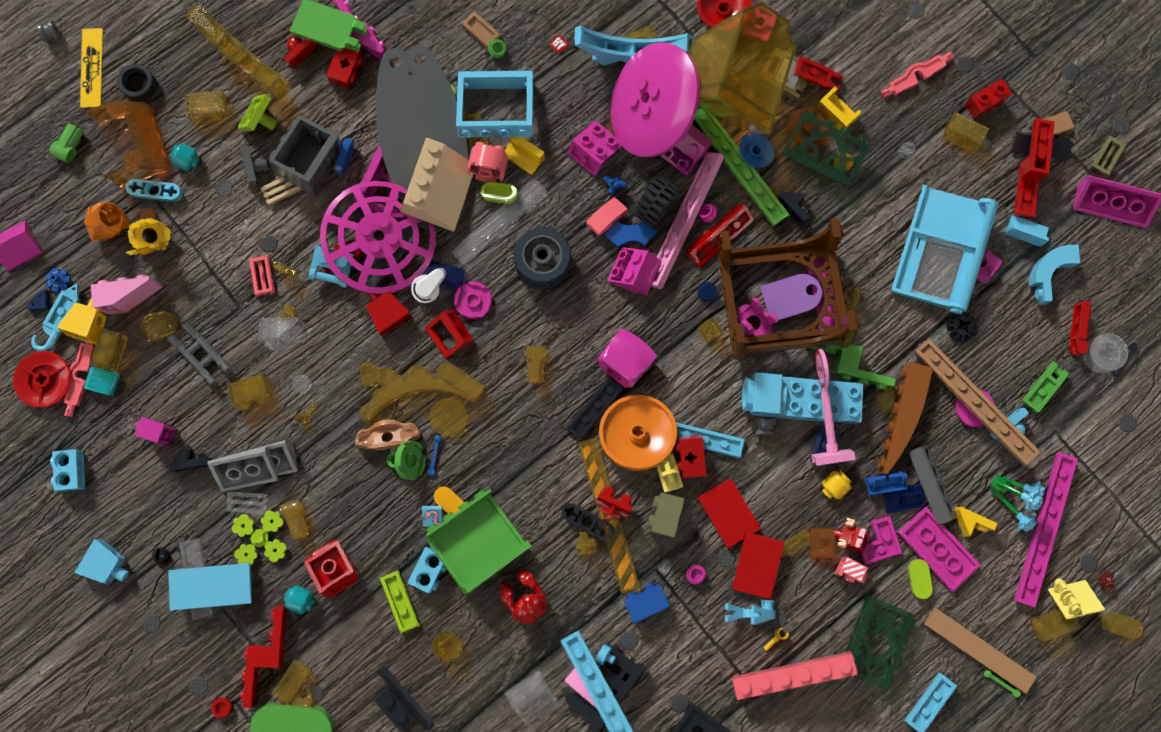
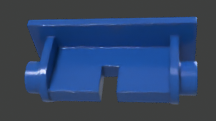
(886, 483)

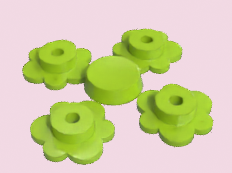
(259, 537)

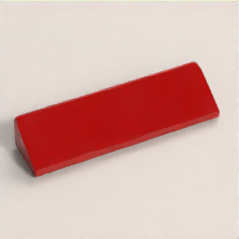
(708, 244)

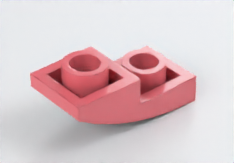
(606, 215)

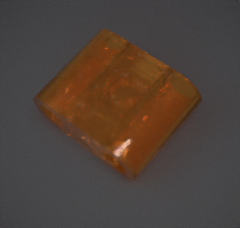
(822, 543)

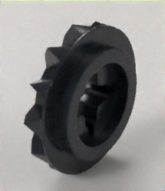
(961, 335)

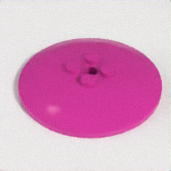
(674, 92)

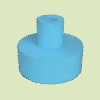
(604, 655)

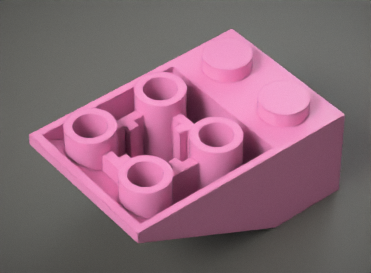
(122, 294)

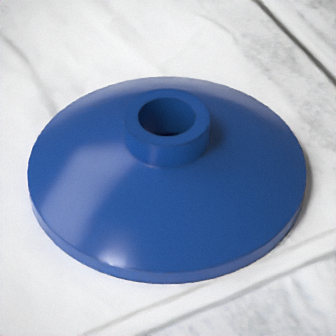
(760, 146)

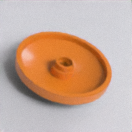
(638, 432)

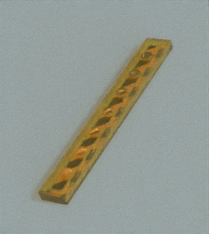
(617, 543)

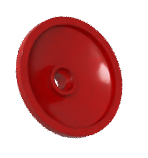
(710, 11)

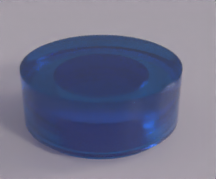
(707, 291)

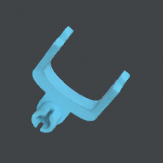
(755, 613)

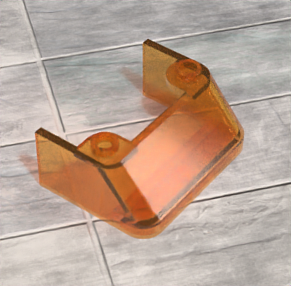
(150, 151)

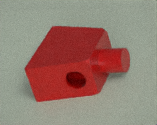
(386, 312)

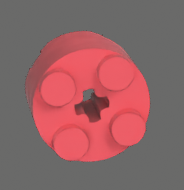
(487, 162)

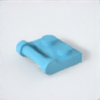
(319, 260)

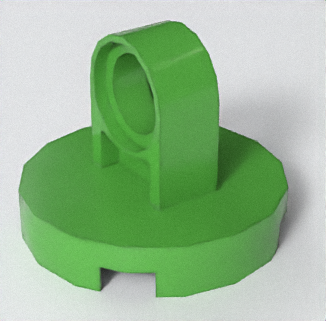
(408, 460)

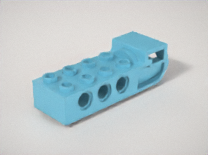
(801, 398)

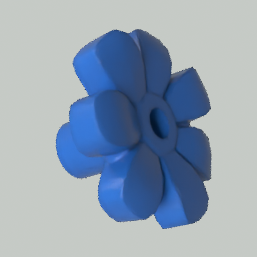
(614, 183)
(57, 280)

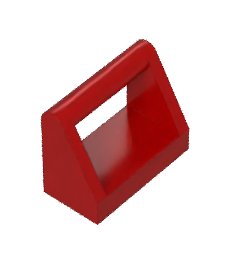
(456, 329)

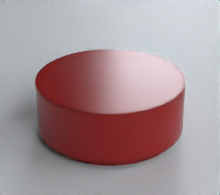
(222, 707)

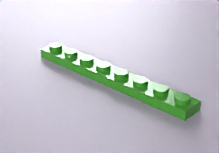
(744, 173)

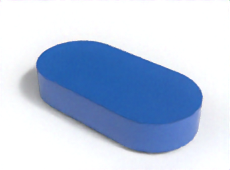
(344, 156)

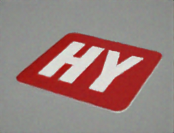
(558, 43)

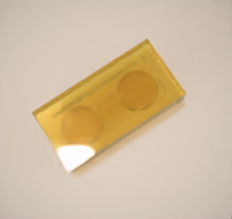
(291, 681)

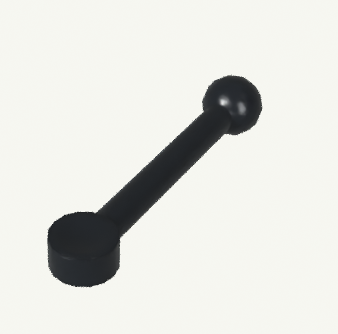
(1133, 346)

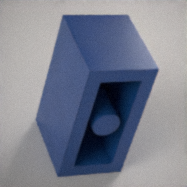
(646, 602)

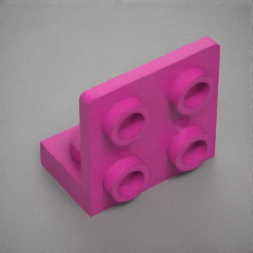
(593, 147)

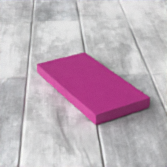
(939, 549)

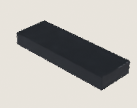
(1060, 147)

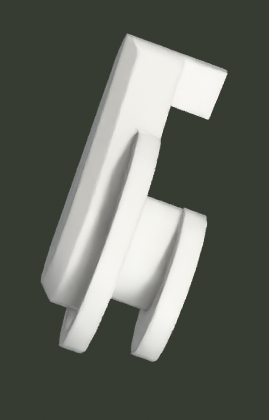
(428, 285)

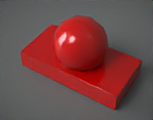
(299, 50)

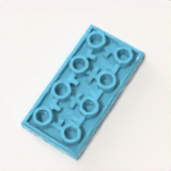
(210, 586)

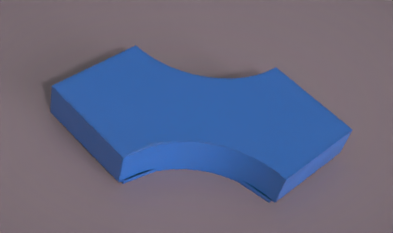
(622, 234)

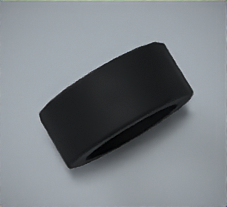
(133, 69)

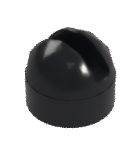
(163, 555)

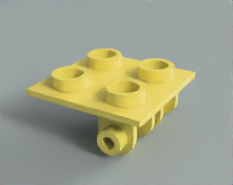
(1075, 599)

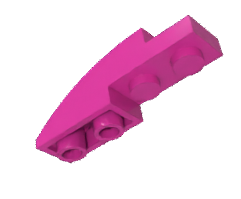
(369, 42)

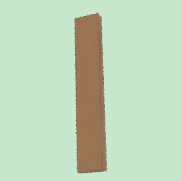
(980, 650)

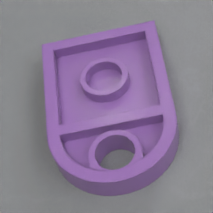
(789, 296)

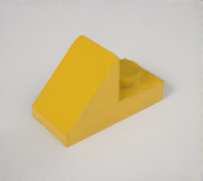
(968, 520)

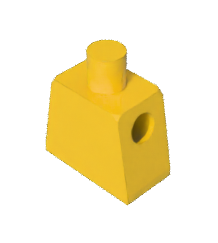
(83, 322)

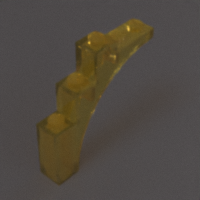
(240, 56)
(418, 379)

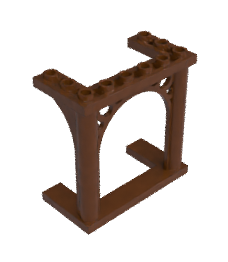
(819, 246)

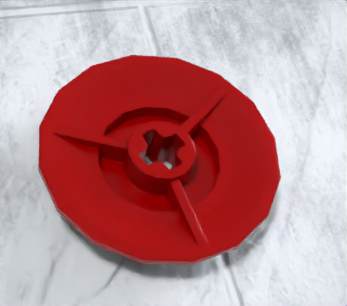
(30, 373)

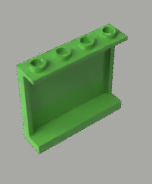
(475, 541)

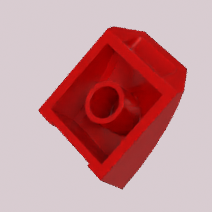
(331, 569)

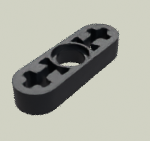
(577, 509)

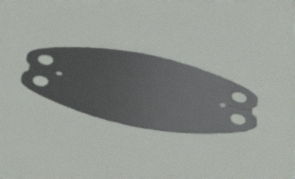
(411, 111)

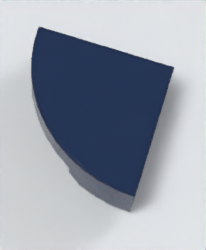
(39, 301)

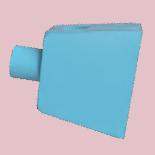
(102, 563)

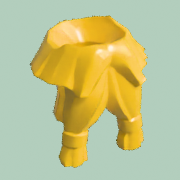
(136, 236)

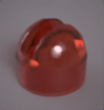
(1107, 580)

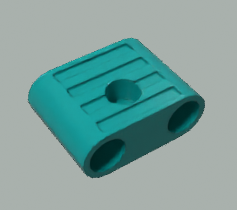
(102, 381)

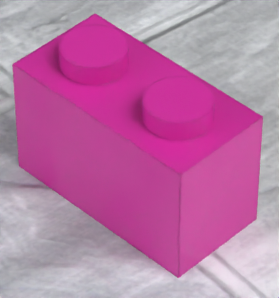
(155, 431)

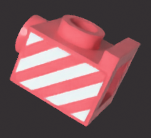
(851, 570)

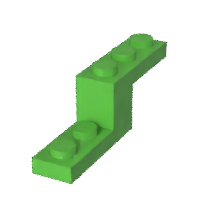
(848, 365)

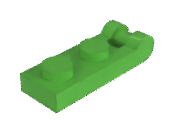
(1044, 387)

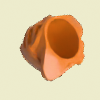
(105, 224)

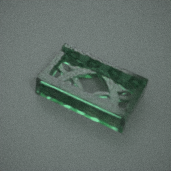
(838, 171)
(869, 614)

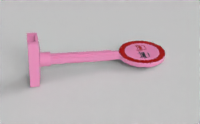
(832, 454)

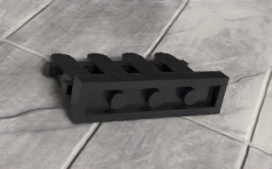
(615, 682)

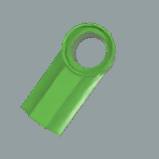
(65, 147)

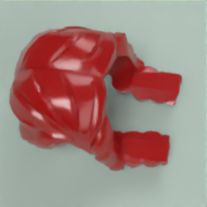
(531, 605)

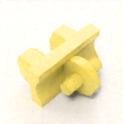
(669, 474)

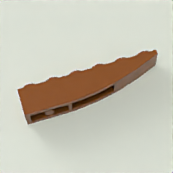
(905, 412)

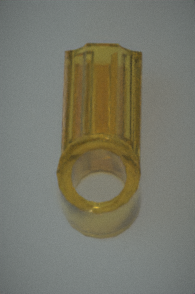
(535, 358)
(294, 513)

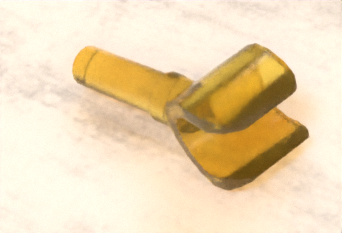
(289, 311)
(305, 415)

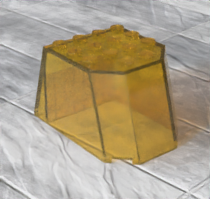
(744, 67)

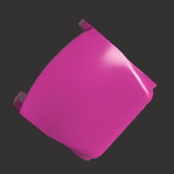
(626, 358)

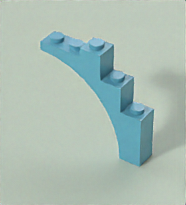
(611, 49)

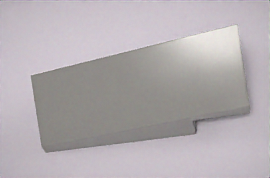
(254, 466)

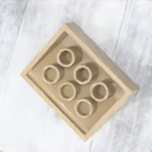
(438, 186)

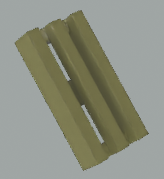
(1100, 168)

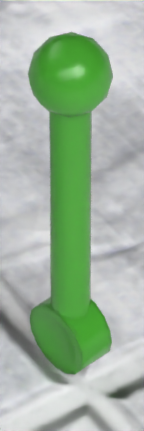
(1015, 692)

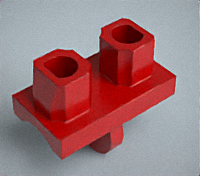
(612, 506)

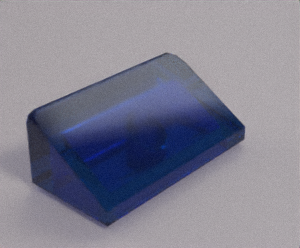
(454, 275)
(904, 499)

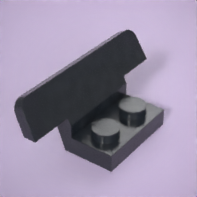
(399, 704)

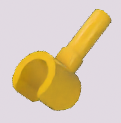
(776, 638)

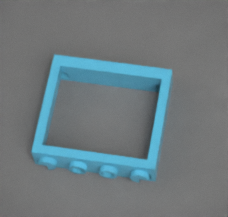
(494, 80)

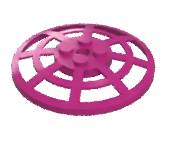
(368, 245)

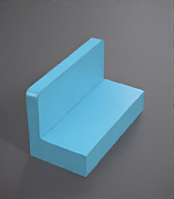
(1027, 231)

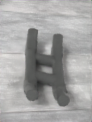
(188, 354)

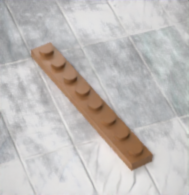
(977, 402)

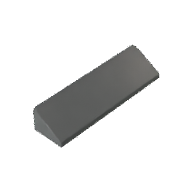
(932, 484)

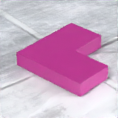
(885, 544)

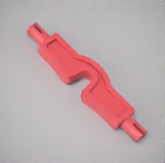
(909, 79)
(76, 388)

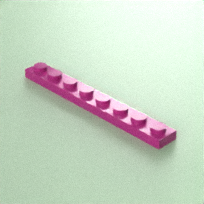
(1045, 529)

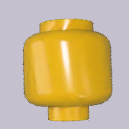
(836, 485)

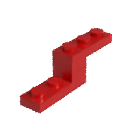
(1034, 168)
(264, 656)

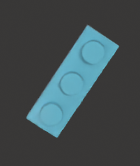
(930, 703)

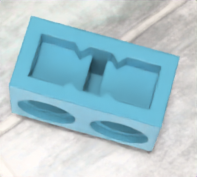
(73, 469)
(424, 567)

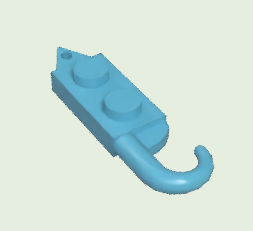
(58, 311)

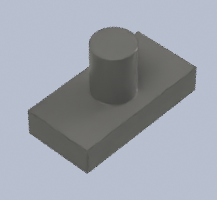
(251, 166)

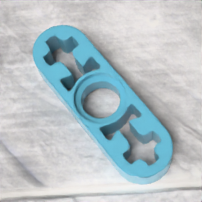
(147, 185)

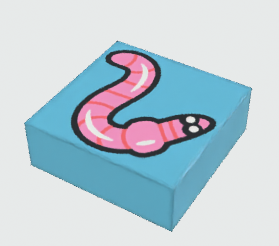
(432, 515)

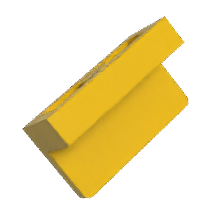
(524, 154)

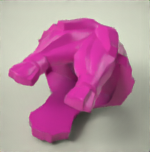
(755, 309)

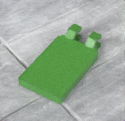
(327, 26)

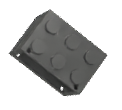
(306, 155)

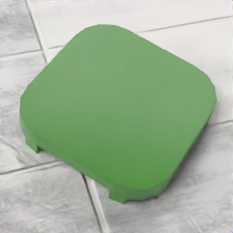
(291, 718)

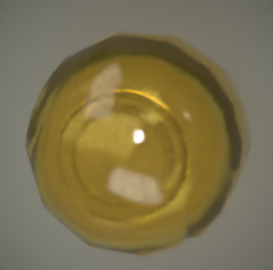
(447, 646)

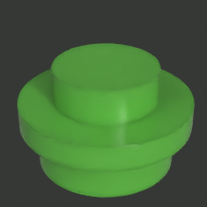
(497, 48)

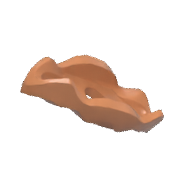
(372, 437)

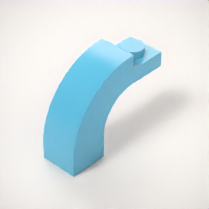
(1041, 273)

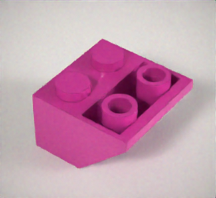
(688, 150)
(634, 270)

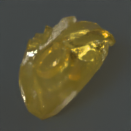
(159, 325)

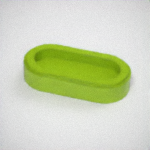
(499, 192)
(920, 578)

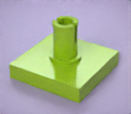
(256, 114)

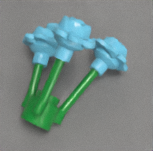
(1033, 499)

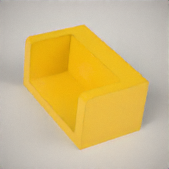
(837, 110)

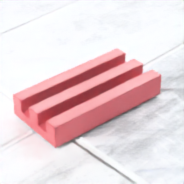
(264, 291)

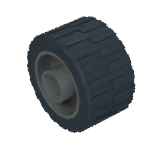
(537, 244)

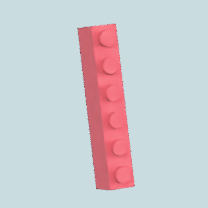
(794, 675)

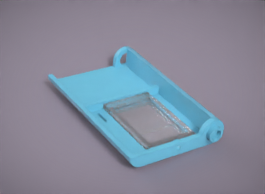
(950, 249)

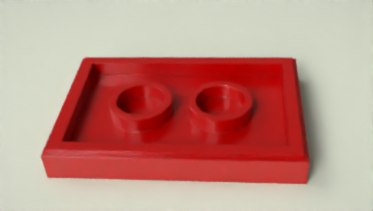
(728, 512)
(758, 565)

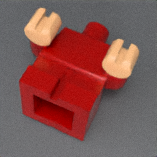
(852, 537)

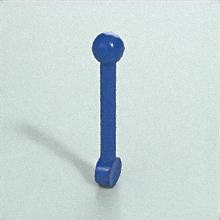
(431, 471)

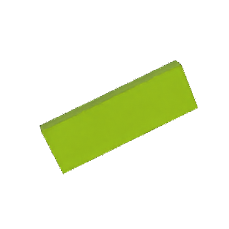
(399, 601)

